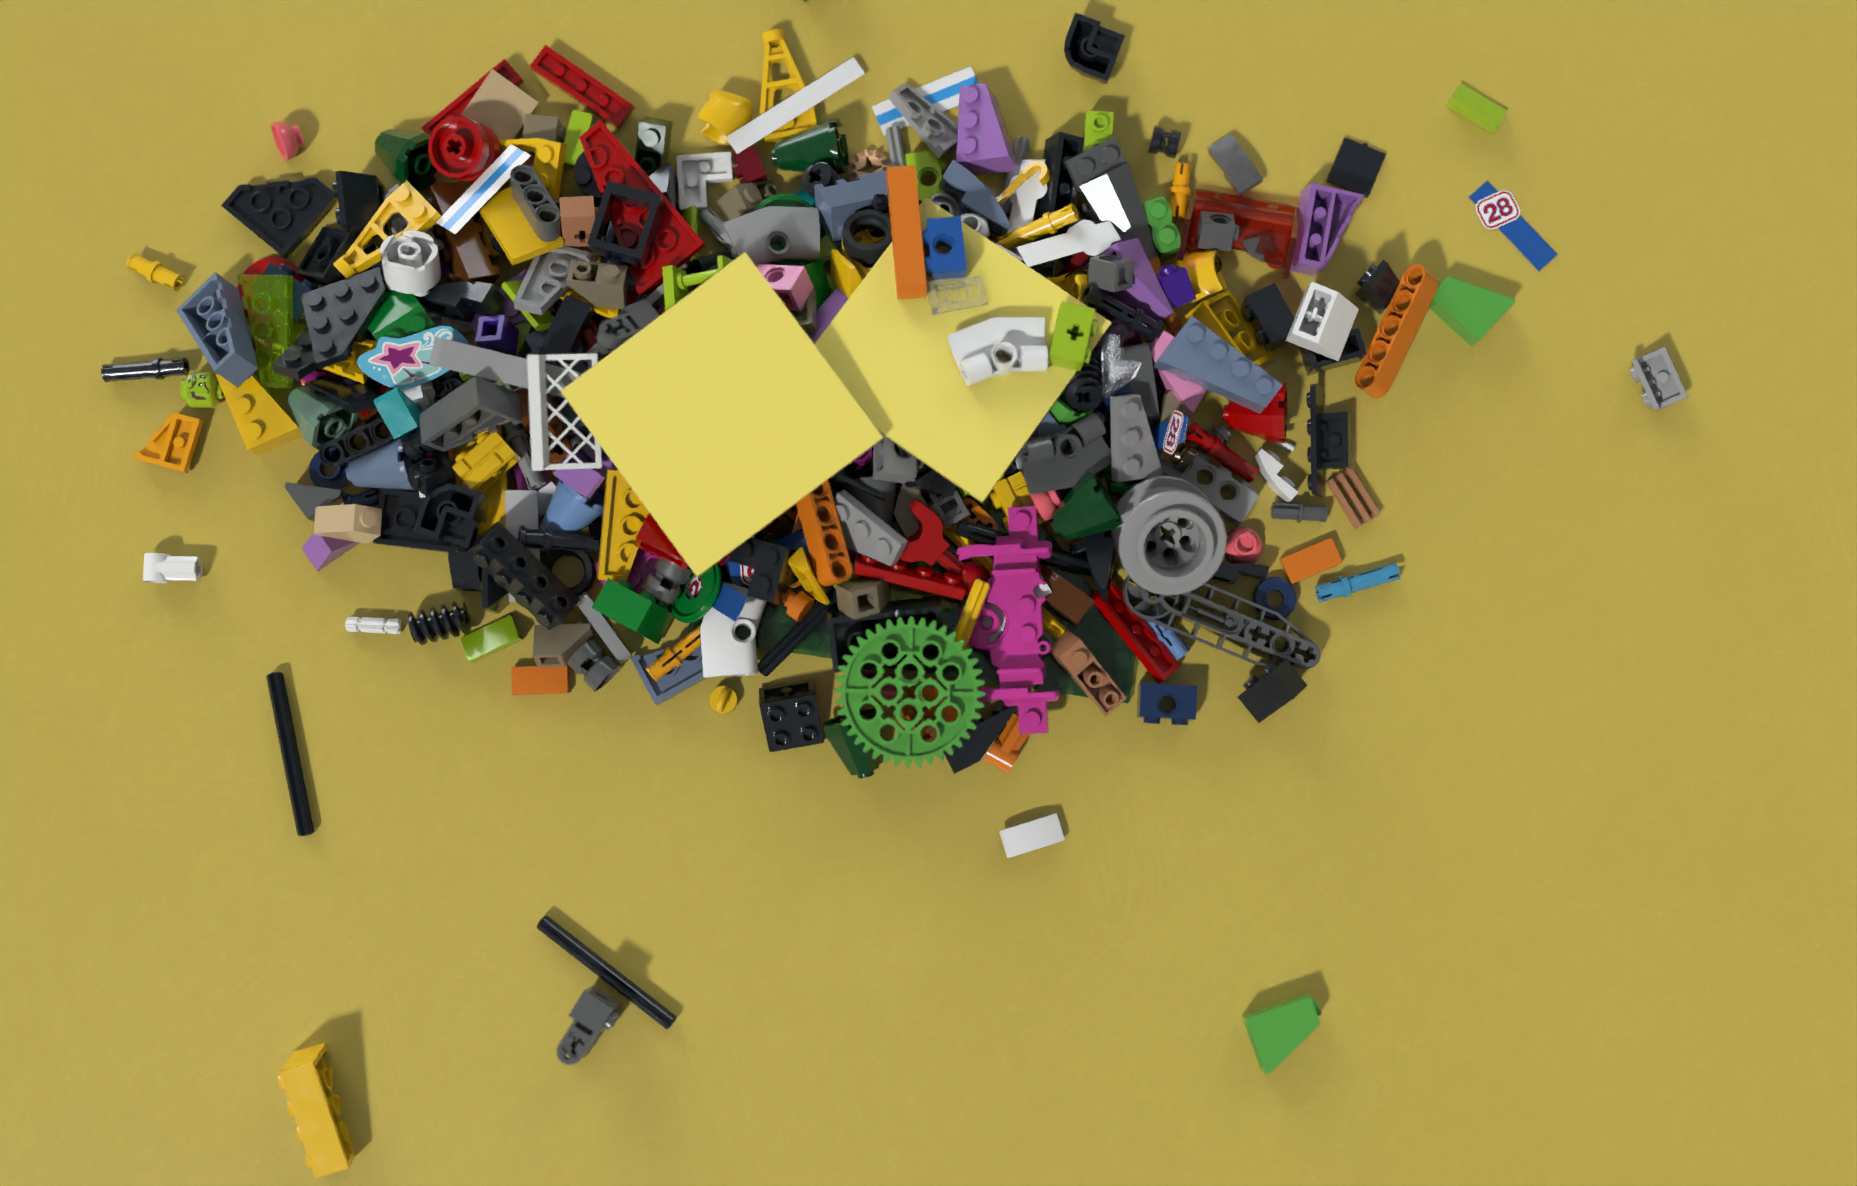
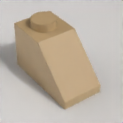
(348, 522)

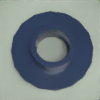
(317, 474)
(1278, 584)

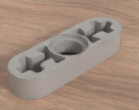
(604, 628)

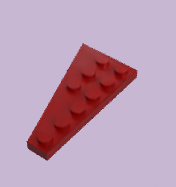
(675, 238)

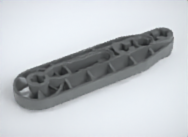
(1234, 625)

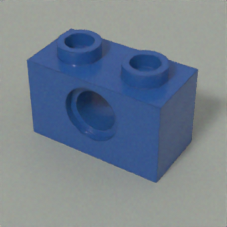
(947, 233)

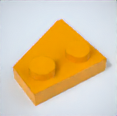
(173, 443)

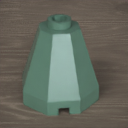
(319, 417)

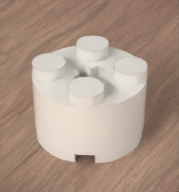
(410, 263)

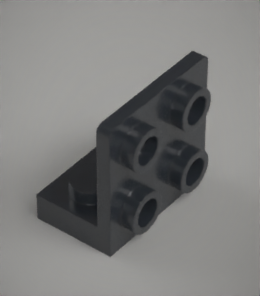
(790, 715)

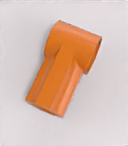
(1006, 747)

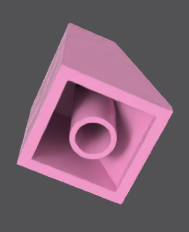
(1186, 392)

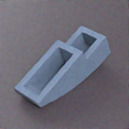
(974, 197)

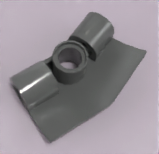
(1051, 469)

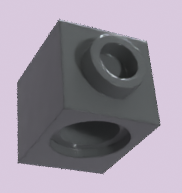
(1216, 231)
(1111, 272)

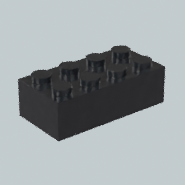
(845, 630)

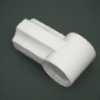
(166, 568)

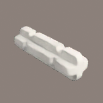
(373, 625)

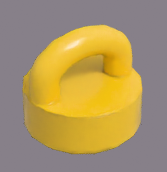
(723, 699)

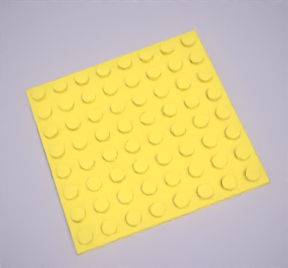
(906, 376)
(721, 414)

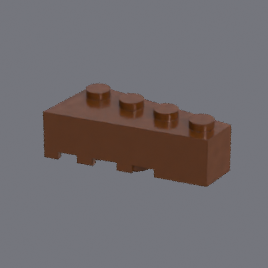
(464, 251)

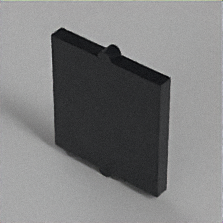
(1355, 167)

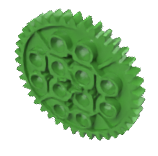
(859, 690)

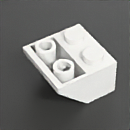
(1323, 321)

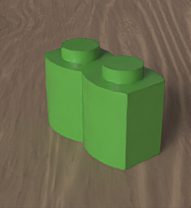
(1163, 231)

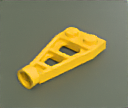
(772, 55)
(547, 161)
(403, 200)

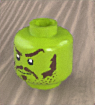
(201, 390)

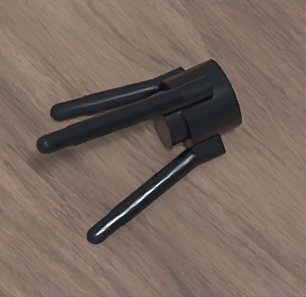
(841, 477)

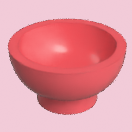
(287, 139)
(1046, 503)
(1243, 546)

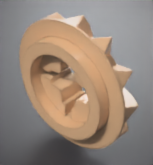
(860, 160)

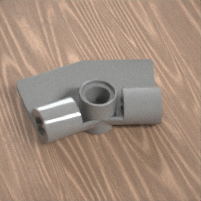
(791, 226)

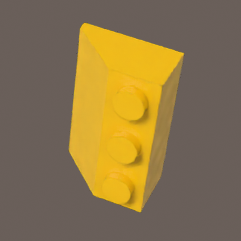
(1224, 318)

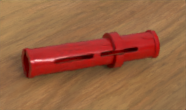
(1213, 446)

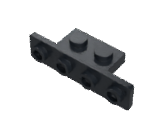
(1329, 440)

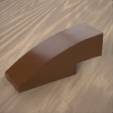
(1065, 596)

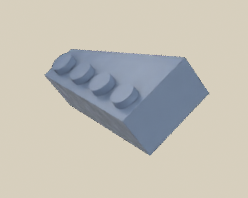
(220, 329)
(1217, 367)

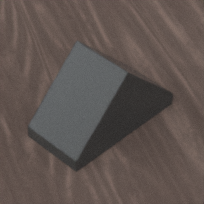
(310, 497)

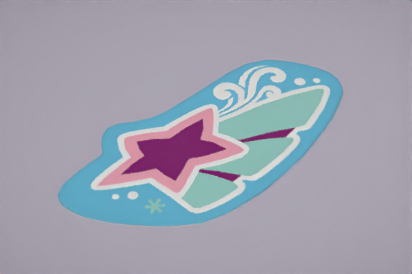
(407, 359)

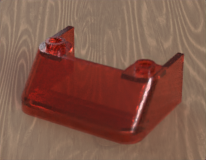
(1270, 220)

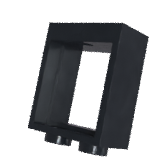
(634, 197)

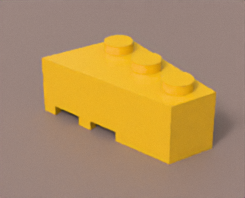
(259, 415)

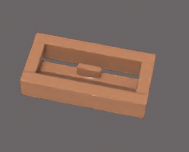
(1362, 493)

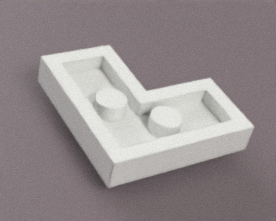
(698, 170)

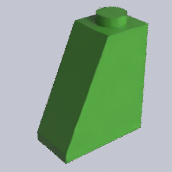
(1468, 308)
(1281, 1028)

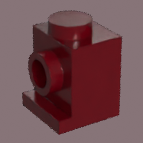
(749, 166)

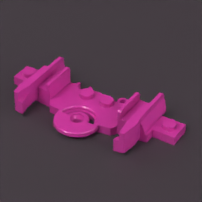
(1013, 591)

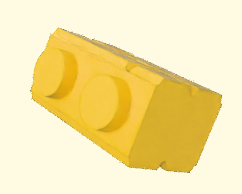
(485, 461)
(1012, 493)

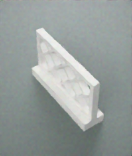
(538, 414)

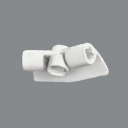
(1015, 337)
(721, 649)

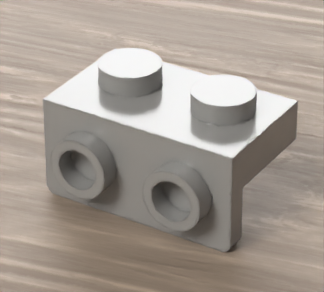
(1659, 379)

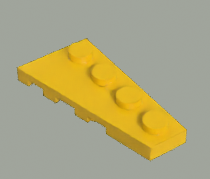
(620, 525)

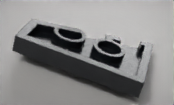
(299, 357)

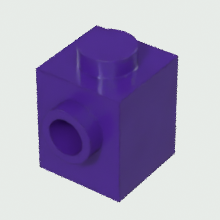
(1176, 285)
(497, 334)

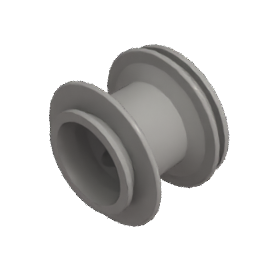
(1162, 502)

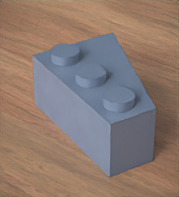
(846, 198)

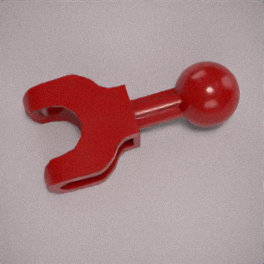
(931, 547)

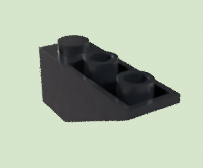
(980, 740)

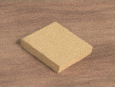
(500, 106)

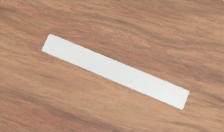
(795, 105)

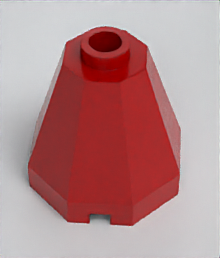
(1266, 425)

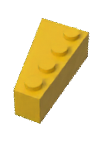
(316, 1111)

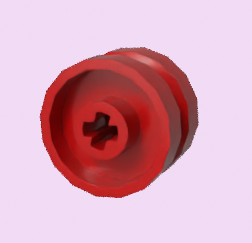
(463, 148)

